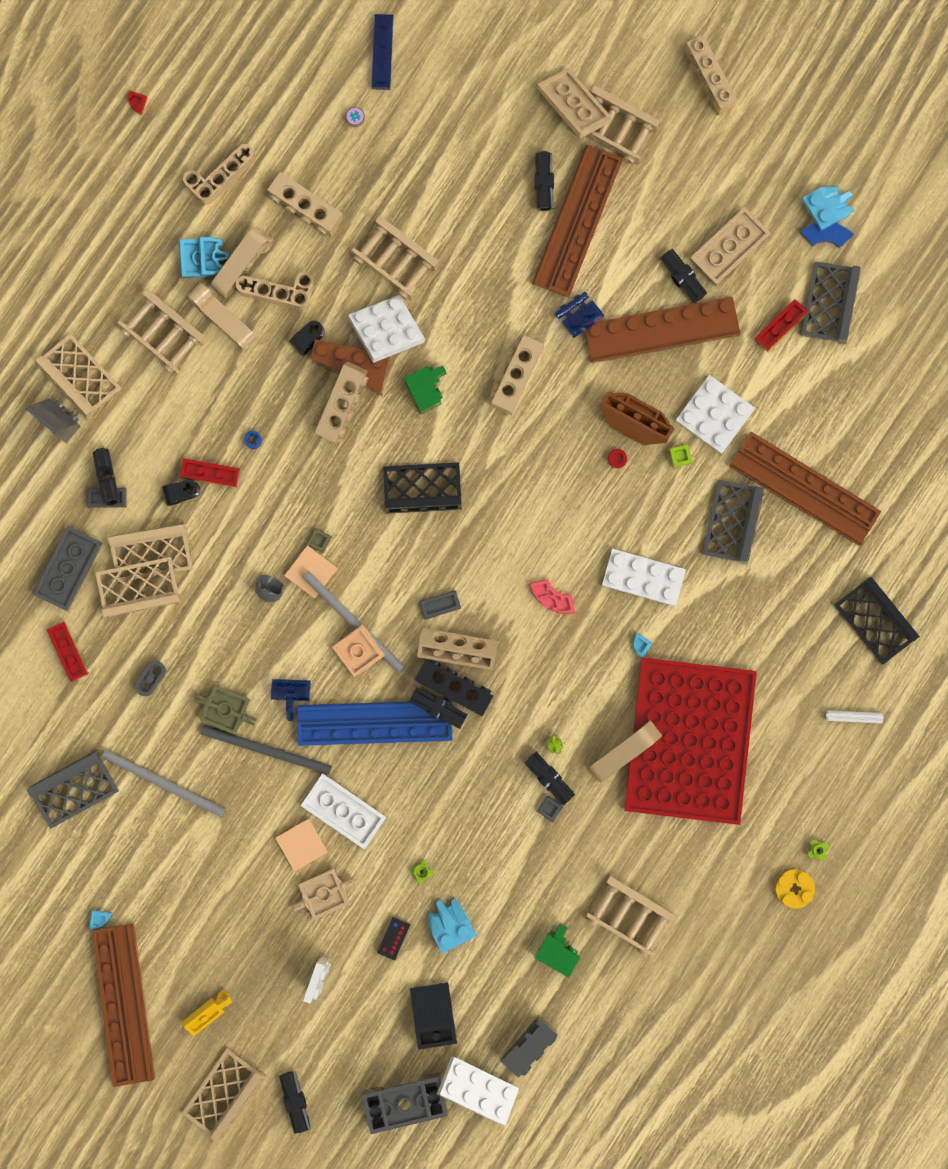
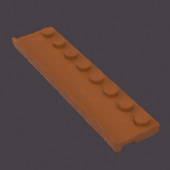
(577, 221)
(662, 330)
(805, 489)
(123, 1005)

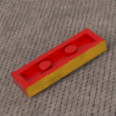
(781, 325)
(209, 473)
(67, 651)

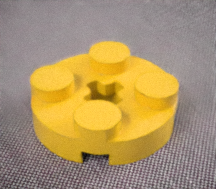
(786, 881)

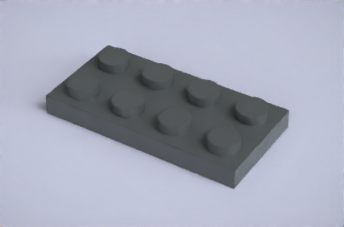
(67, 568)

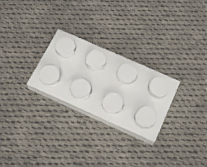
(643, 577)
(343, 811)
(316, 985)
(478, 1091)

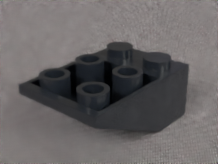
(433, 1016)

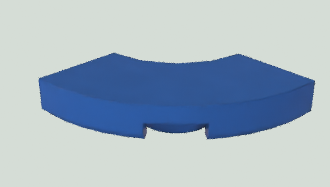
(834, 234)

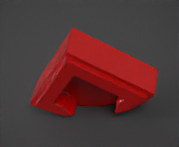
(137, 101)

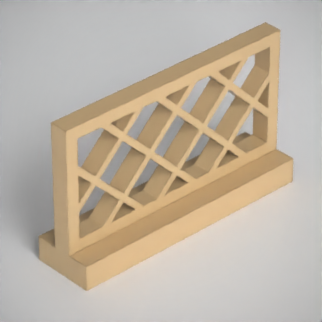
(66, 387)
(147, 536)
(142, 603)
(237, 1105)

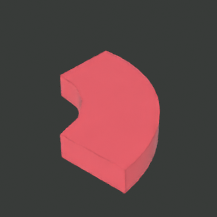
(551, 598)

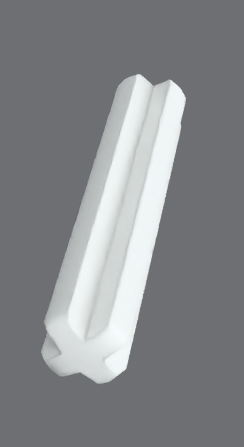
(848, 716)

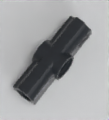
(544, 181)
(683, 276)
(107, 486)
(438, 708)
(549, 778)
(295, 1102)

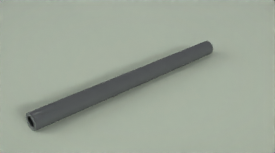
(266, 750)

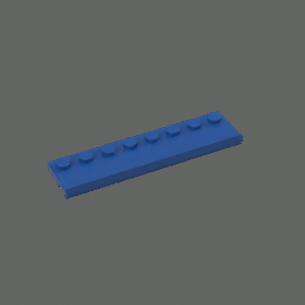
(368, 724)

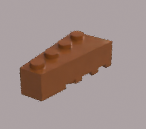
(334, 356)

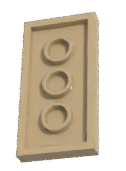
(574, 103)
(730, 246)

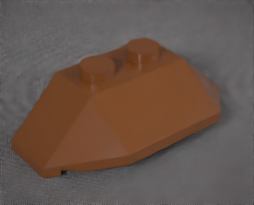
(636, 419)

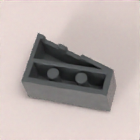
(529, 1047)

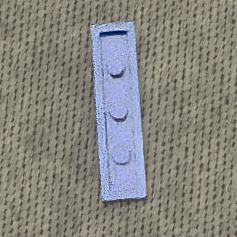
(382, 52)

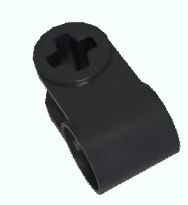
(305, 338)
(176, 492)

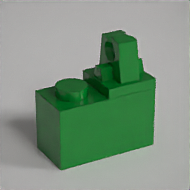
(422, 389)
(555, 954)

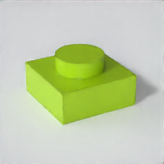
(680, 456)

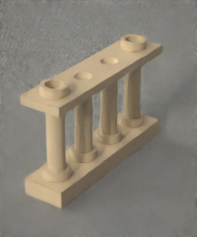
(631, 115)
(398, 239)
(179, 326)
(647, 907)

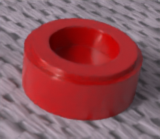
(617, 458)

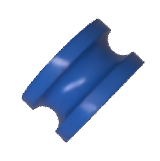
(258, 441)

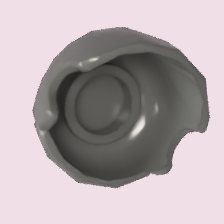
(268, 588)

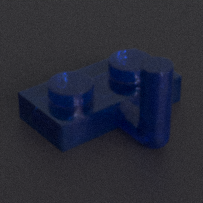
(290, 691)

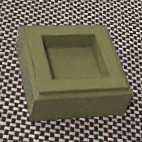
(319, 540)

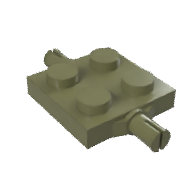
(225, 709)

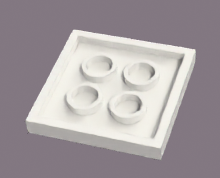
(386, 328)
(715, 414)

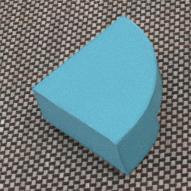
(641, 645)
(99, 919)

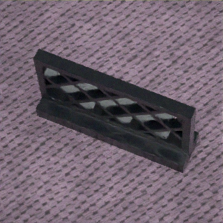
(426, 503)
(889, 608)

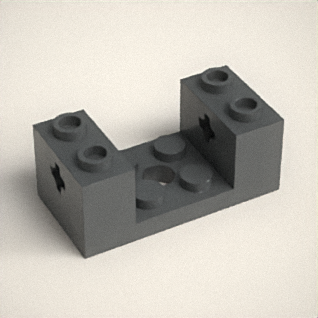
(383, 1104)

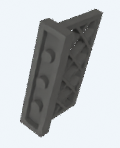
(847, 304)
(749, 526)
(68, 773)

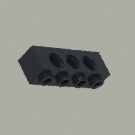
(477, 706)

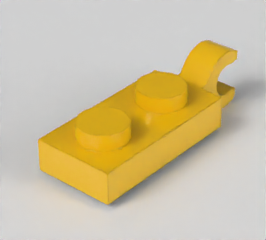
(206, 1013)

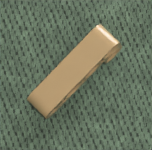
(220, 172)
(241, 260)
(274, 289)
(223, 318)
(625, 751)

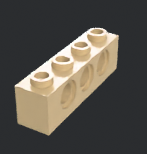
(710, 74)
(284, 184)
(533, 350)
(326, 427)
(457, 649)

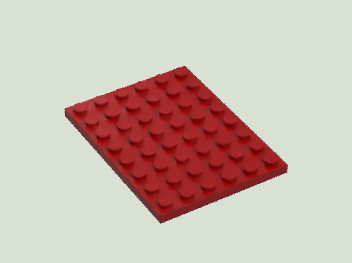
(704, 742)

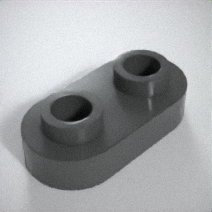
(150, 678)

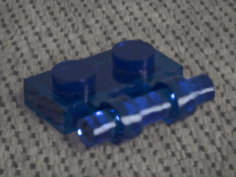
(581, 319)

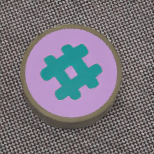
(355, 117)

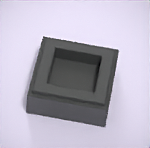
(550, 809)

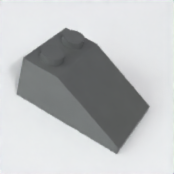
(55, 419)

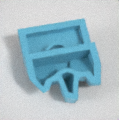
(828, 206)
(201, 257)
(450, 925)

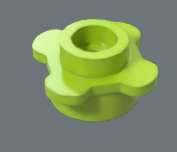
(555, 744)
(813, 850)
(422, 866)

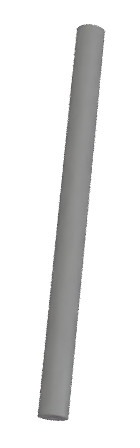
(349, 617)
(163, 783)

